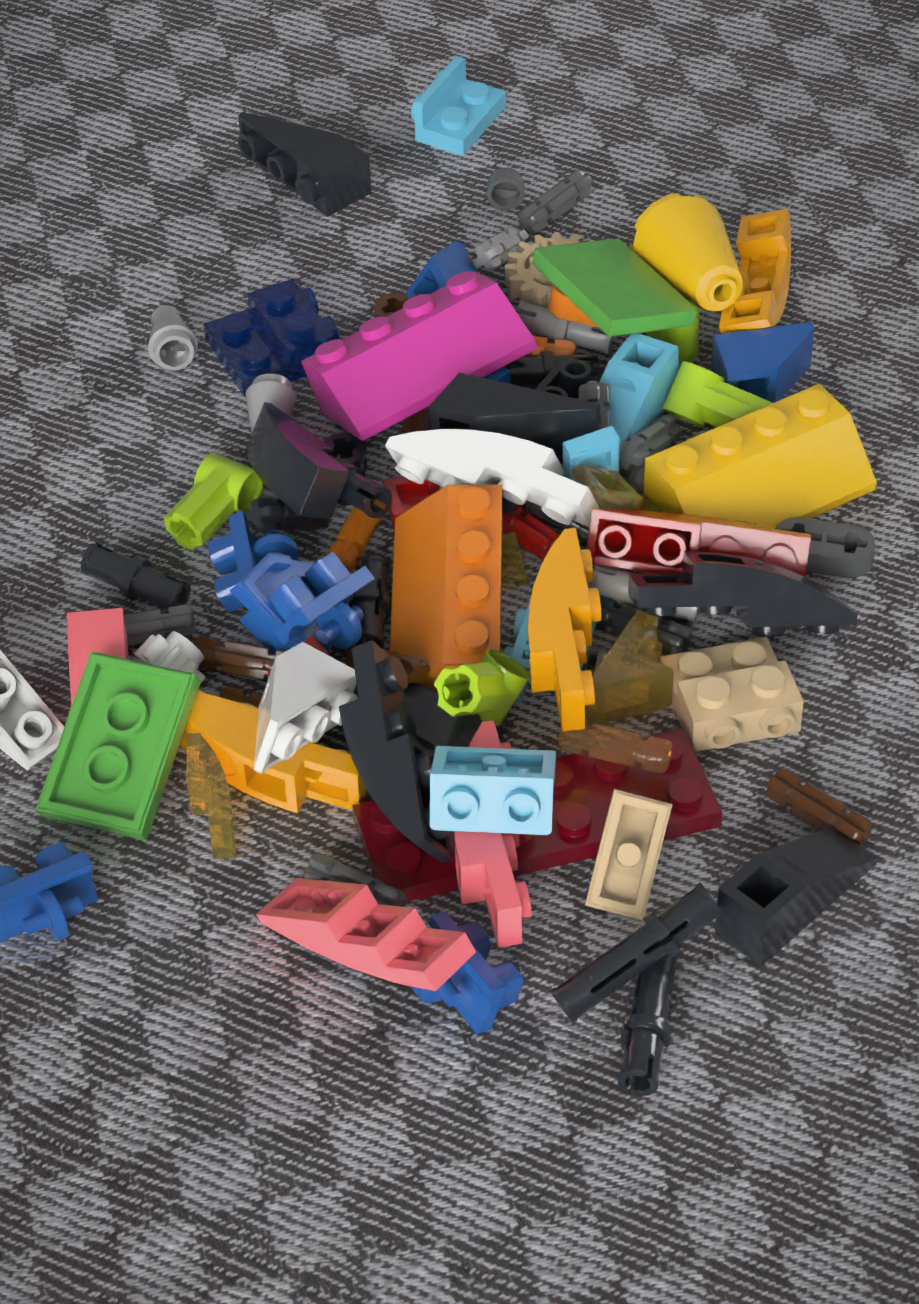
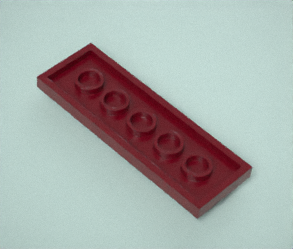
(578, 818)

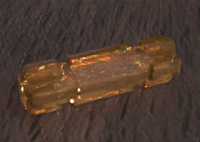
(618, 747)

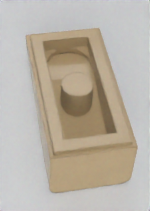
(628, 854)

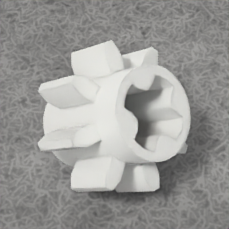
(173, 652)

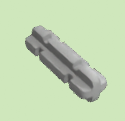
(495, 250)

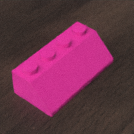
(412, 355)

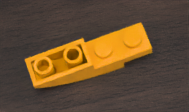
(562, 628)
(310, 773)

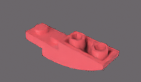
(487, 865)

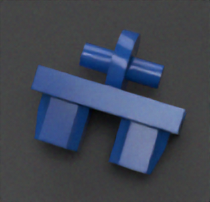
(243, 552)
(336, 588)
(46, 896)
(476, 986)

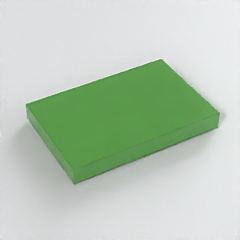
(614, 287)
(118, 745)

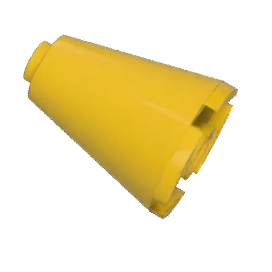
(689, 249)

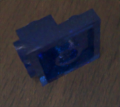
(271, 334)

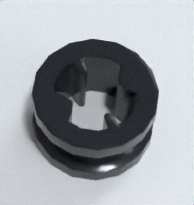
(350, 447)

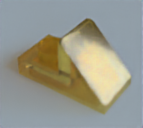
(630, 677)

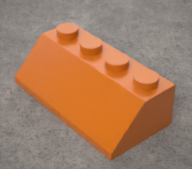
(448, 578)

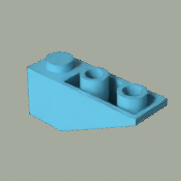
(639, 383)

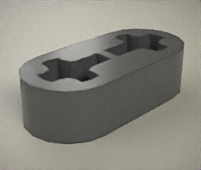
(829, 544)

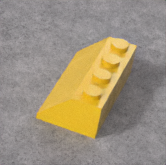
(766, 465)

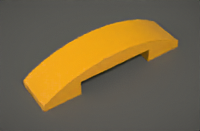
(765, 272)

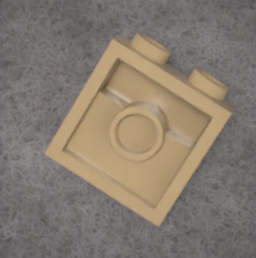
(734, 694)

